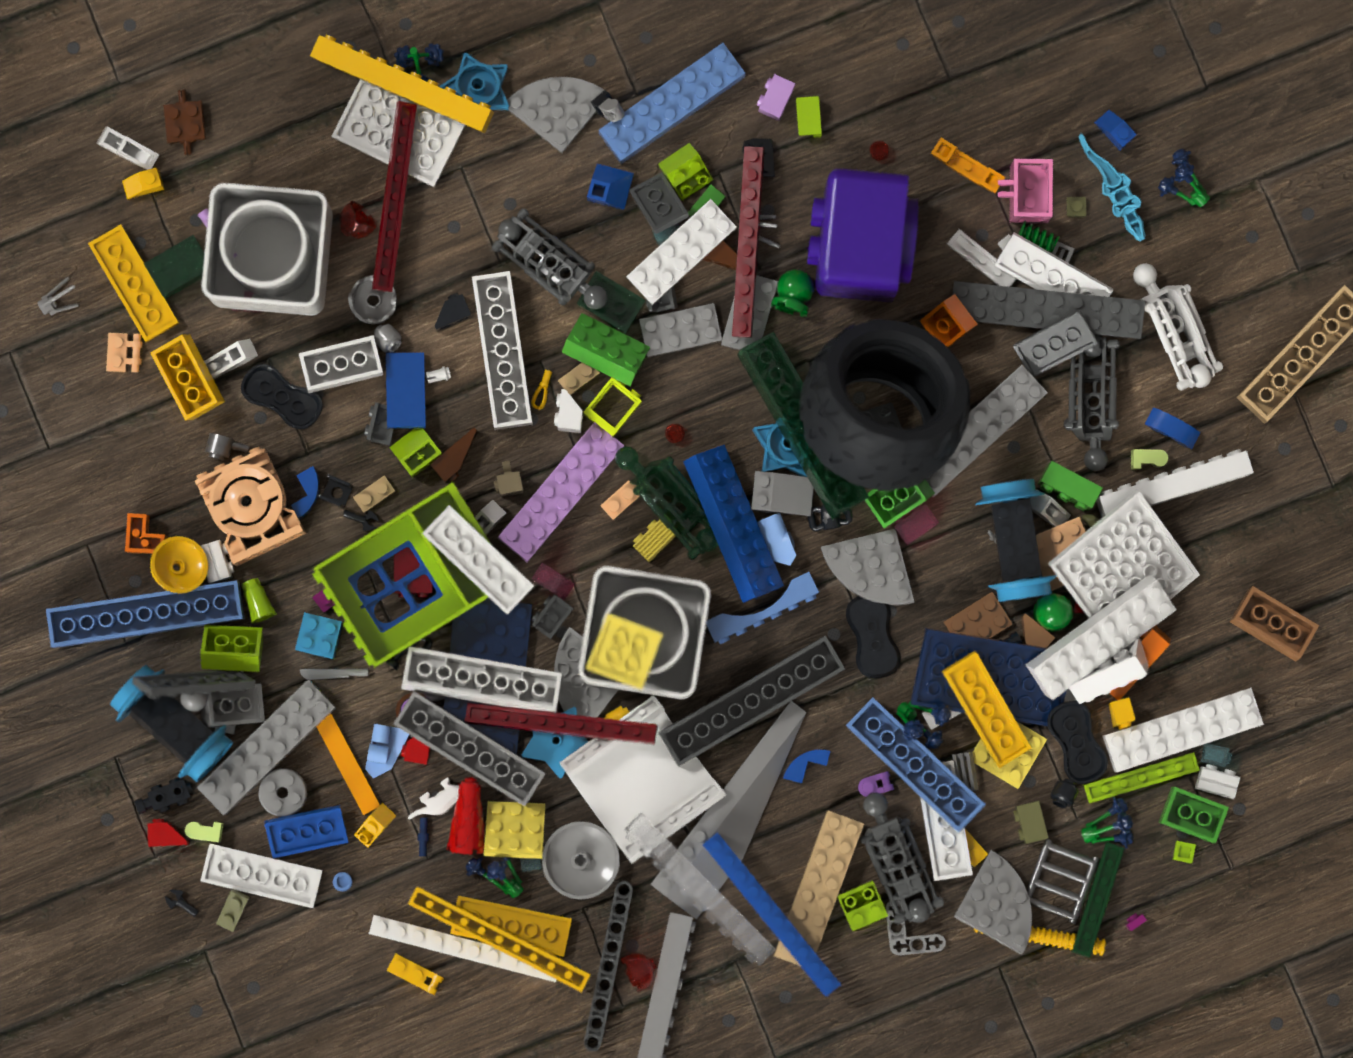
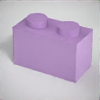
(776, 97)

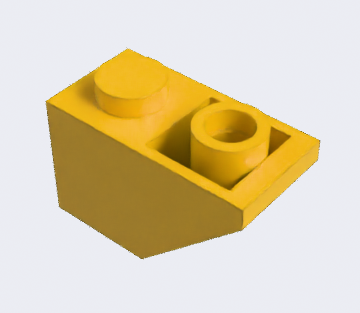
(1121, 713)
(375, 825)

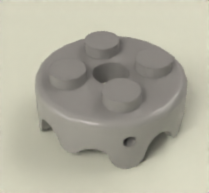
(370, 314)
(296, 792)

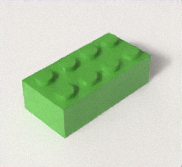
(606, 349)

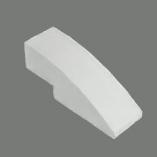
(127, 148)

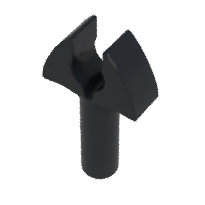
(362, 519)
(182, 903)

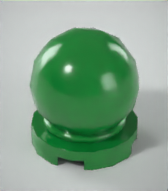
(794, 291)
(1053, 612)

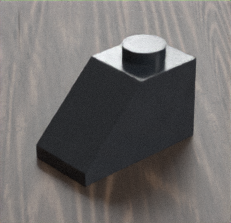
(453, 312)

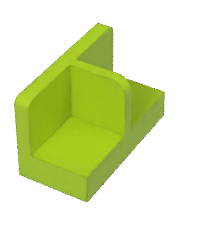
(808, 116)

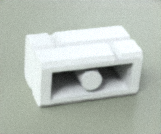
(218, 565)
(1217, 782)

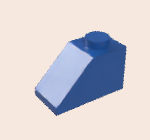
(1115, 129)

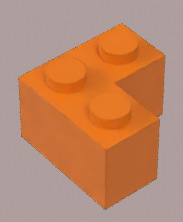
(138, 537)

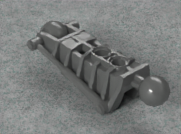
(511, 230)
(1095, 458)
(918, 909)

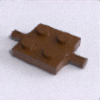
(184, 122)

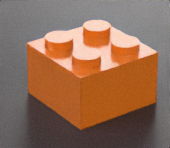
(949, 321)

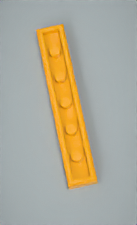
(348, 765)

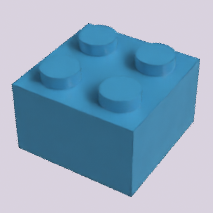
(319, 636)

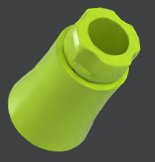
(257, 601)

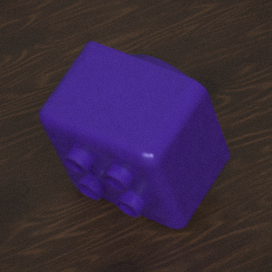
(864, 235)

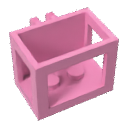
(1029, 190)

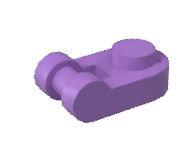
(869, 785)

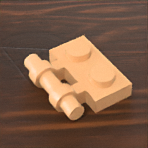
(118, 350)

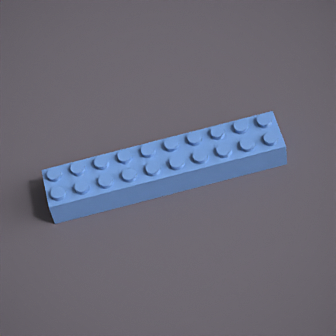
(144, 614)

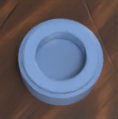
(342, 881)

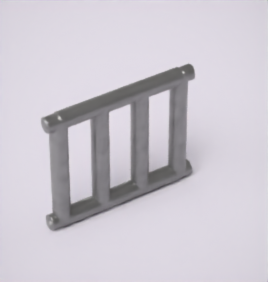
(1085, 880)

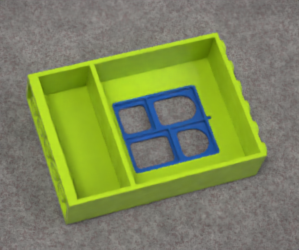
(453, 588)

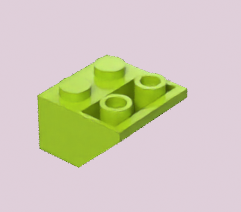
(685, 171)
(415, 451)
(862, 906)

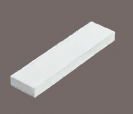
(979, 258)

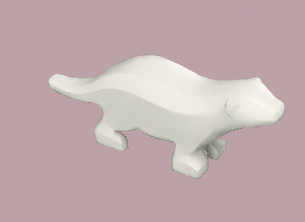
(441, 802)

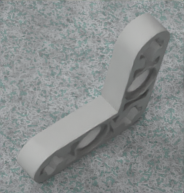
(901, 936)

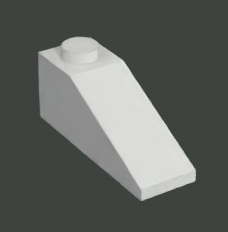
(231, 358)

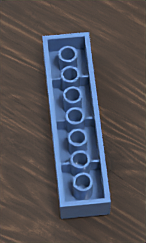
(672, 103)
(915, 766)

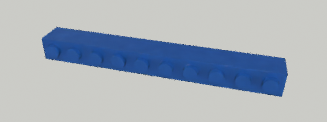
(771, 914)

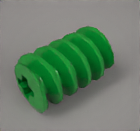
(1037, 238)

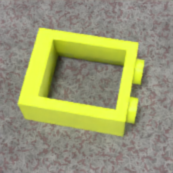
(594, 417)

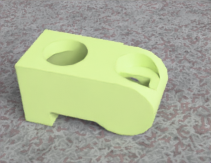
(1148, 457)
(197, 831)

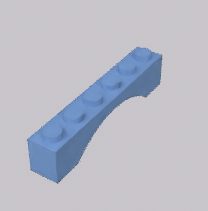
(726, 625)

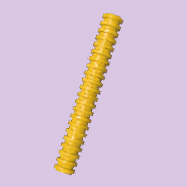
(1059, 939)

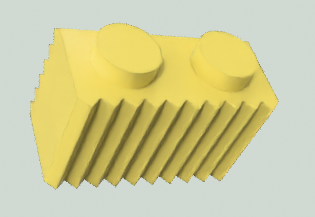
(653, 540)

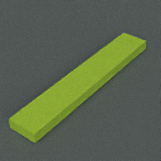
(1141, 777)

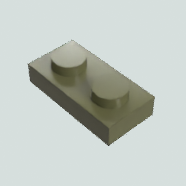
(232, 910)

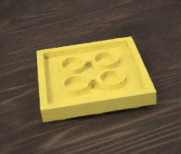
(624, 651)
(1017, 769)
(514, 830)

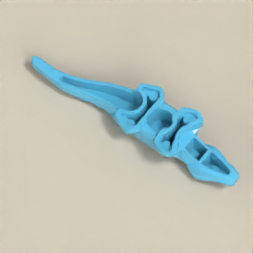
(1117, 188)

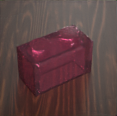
(916, 524)

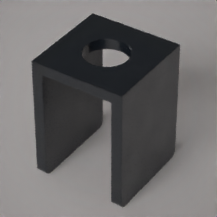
(336, 482)

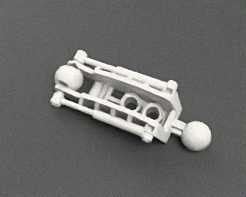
(1175, 306)

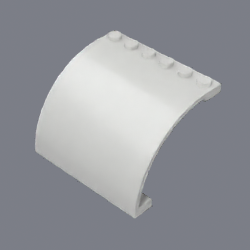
(639, 778)

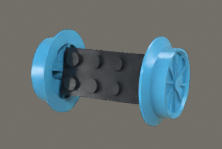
(1016, 540)
(173, 727)

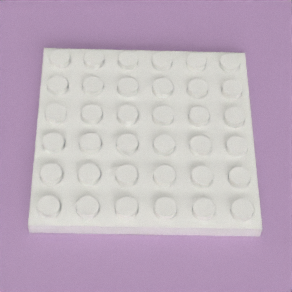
(1120, 554)

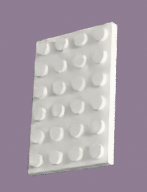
(369, 129)

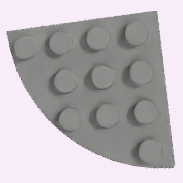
(555, 108)
(871, 567)
(573, 691)
(998, 904)

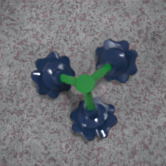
(406, 56)

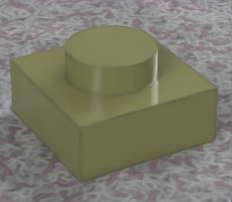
(1076, 207)

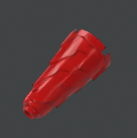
(467, 823)

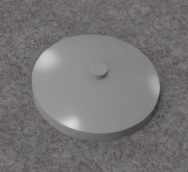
(580, 860)

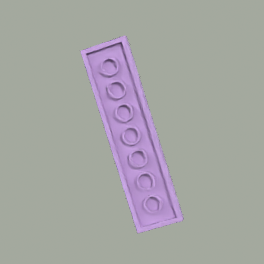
(560, 492)

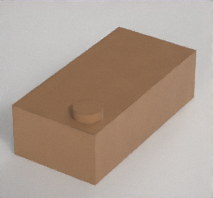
(1274, 623)

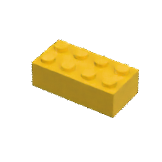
(187, 377)

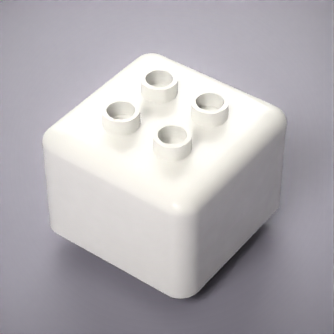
(278, 244)
(658, 603)

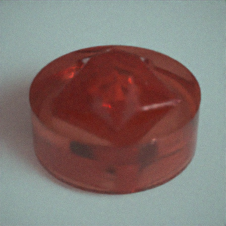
(879, 150)
(674, 433)

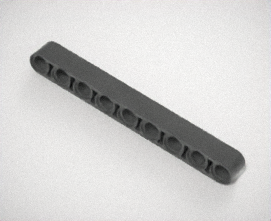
(608, 975)

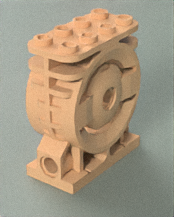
(255, 465)

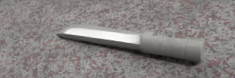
(313, 674)

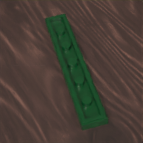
(1097, 899)

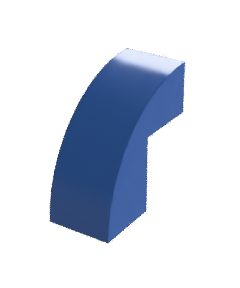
(1172, 427)
(310, 482)
(797, 768)

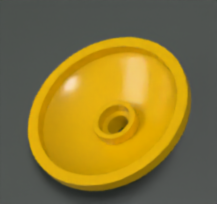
(187, 556)

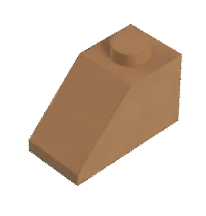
(1034, 633)

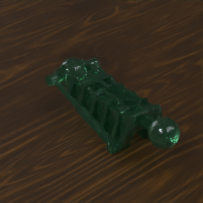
(678, 489)

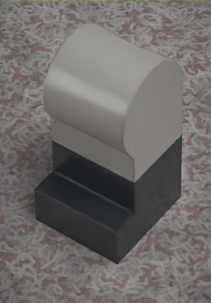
(608, 107)

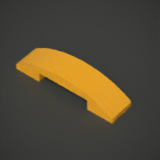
(967, 166)

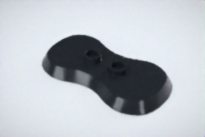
(268, 388)
(876, 651)
(1072, 728)

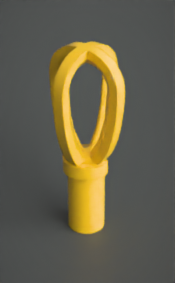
(543, 384)

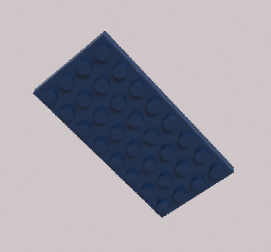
(493, 636)
(1003, 662)

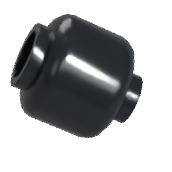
(1064, 793)

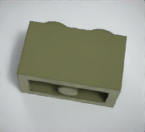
(1031, 822)

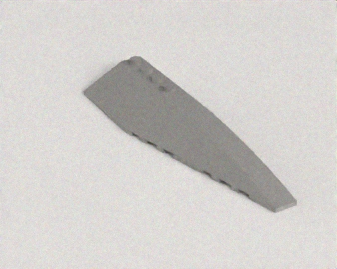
(740, 810)

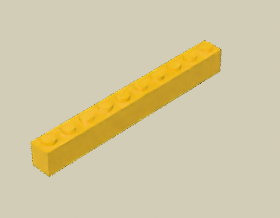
(401, 83)
(499, 939)

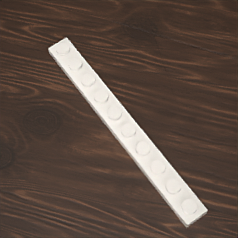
(450, 945)

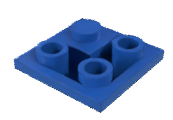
(610, 186)

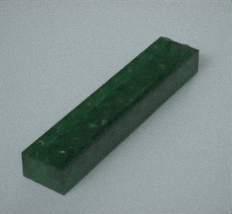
(781, 392)

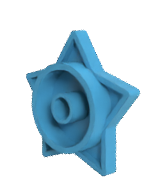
(481, 75)
(775, 453)
(542, 747)

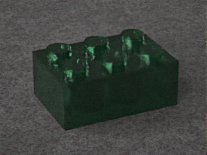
(177, 267)
(620, 307)

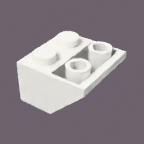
(570, 414)

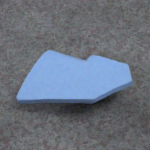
(778, 539)
(384, 749)

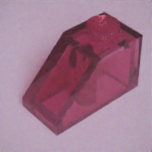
(553, 581)

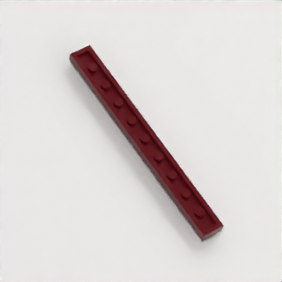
(394, 196)
(748, 242)
(561, 723)

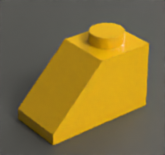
(143, 183)

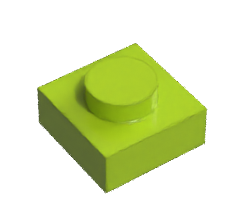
(1184, 852)

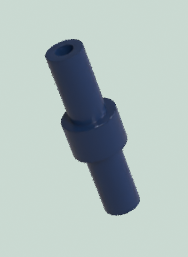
(423, 837)

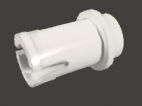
(438, 375)

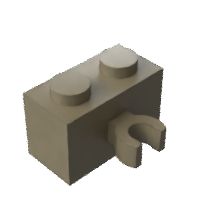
(509, 482)

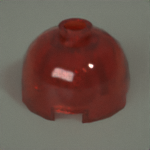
(355, 221)
(639, 970)

